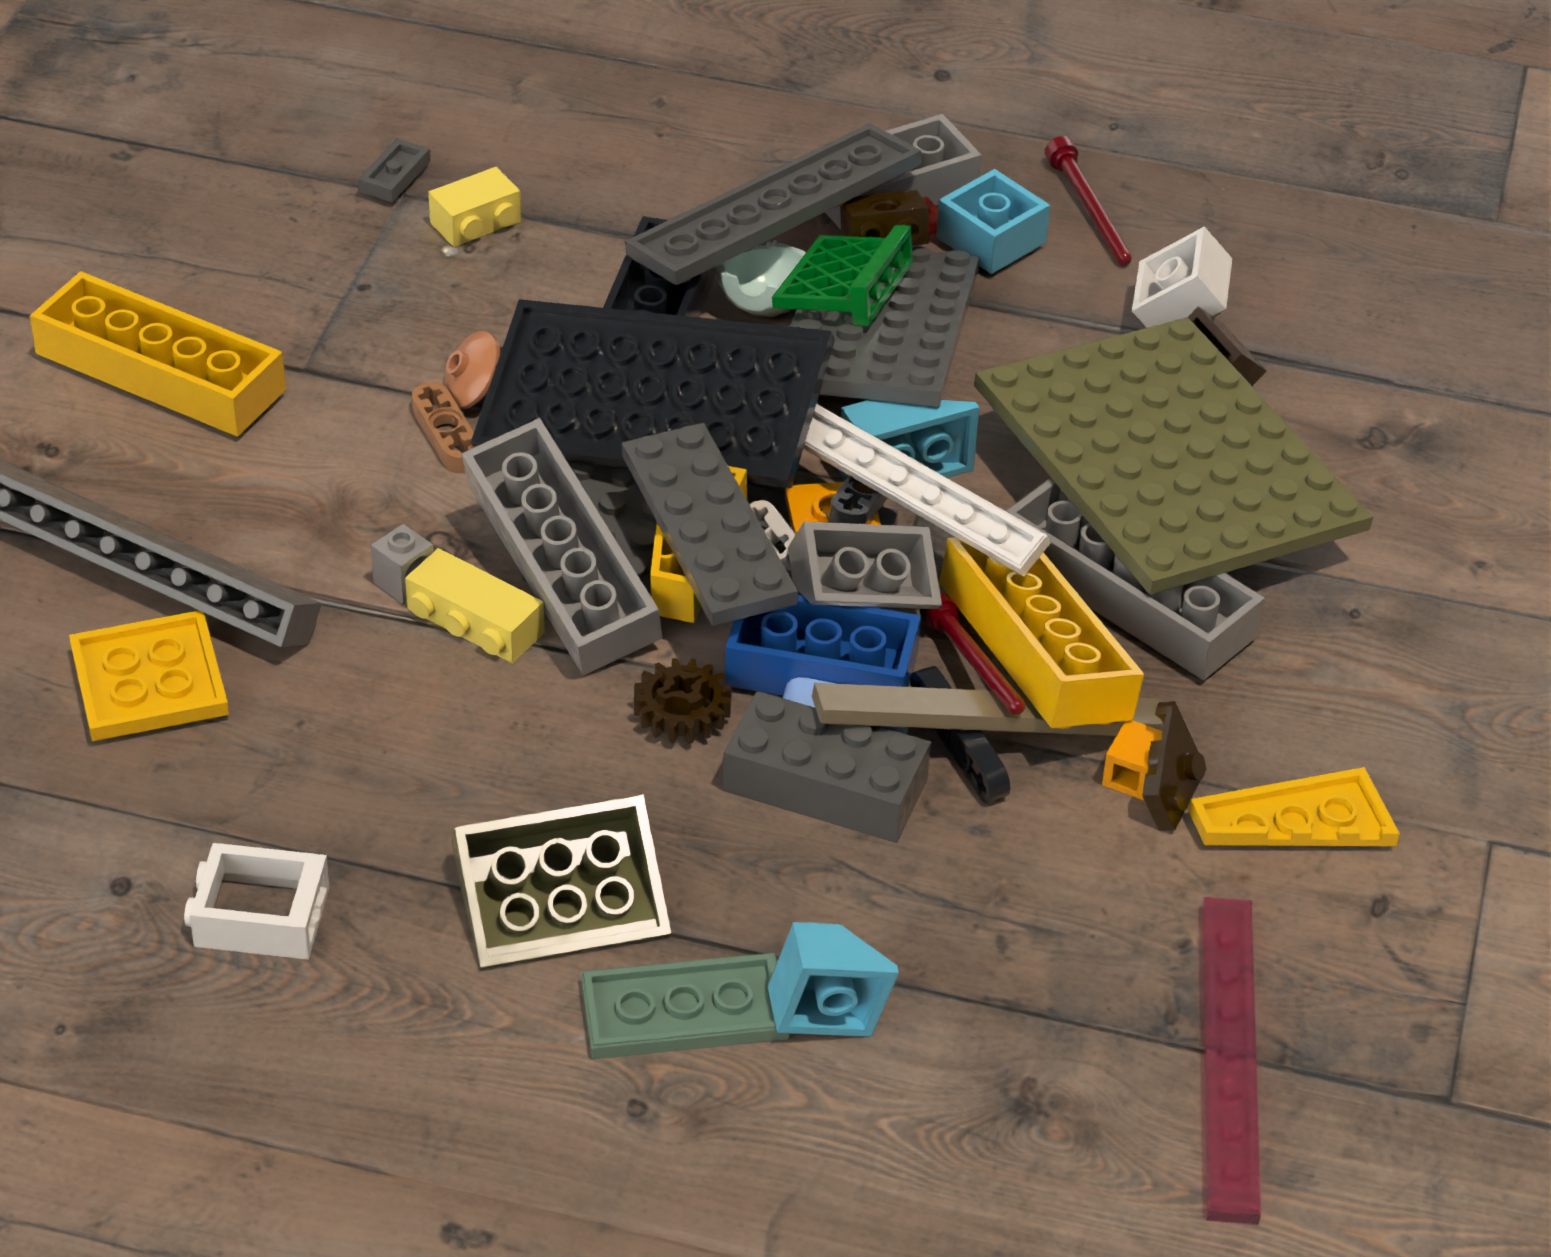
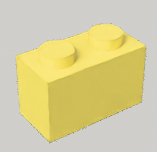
(474, 206)

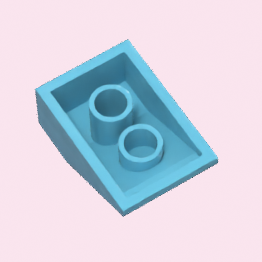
(932, 435)

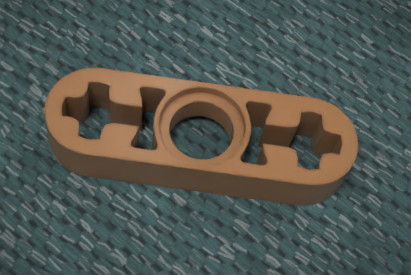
(446, 413)

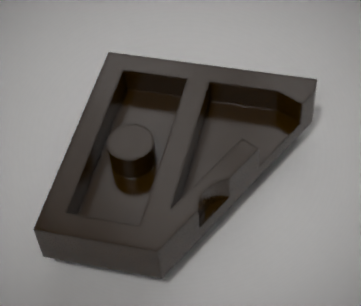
(1173, 769)

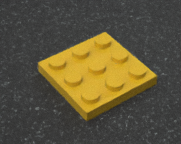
(148, 675)

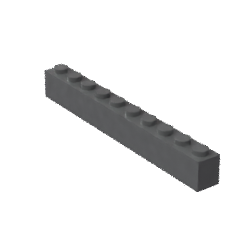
(156, 559)

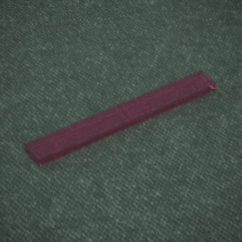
(1230, 1063)

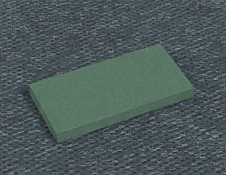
(679, 1006)

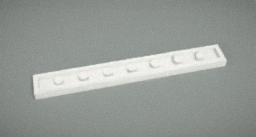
(925, 492)

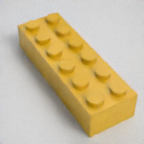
(158, 353)
(1044, 638)

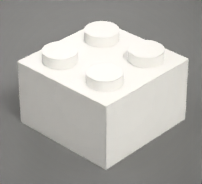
(1181, 279)

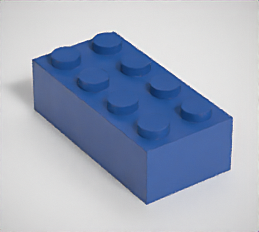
(822, 644)

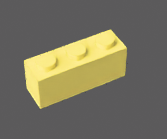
(475, 605)

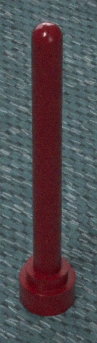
(1063, 156)
(946, 620)

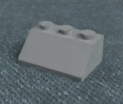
(865, 565)

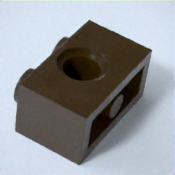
(879, 213)

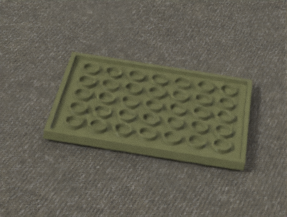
(1171, 454)

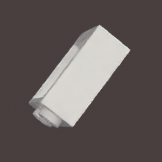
(256, 931)

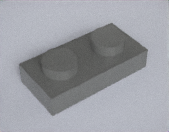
(394, 170)

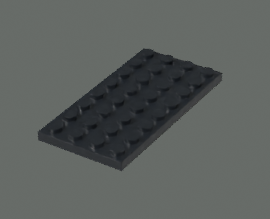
(637, 374)

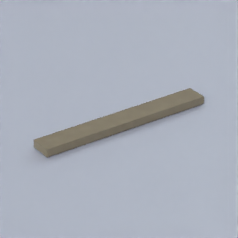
(948, 710)

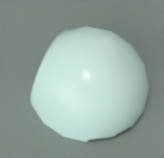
(756, 275)

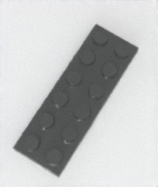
(709, 524)

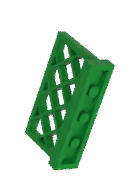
(851, 267)

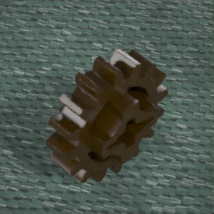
(682, 700)

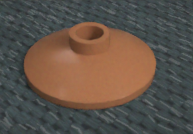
(472, 368)

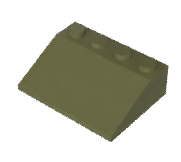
(560, 882)

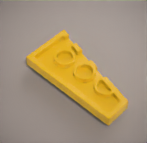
(1300, 812)

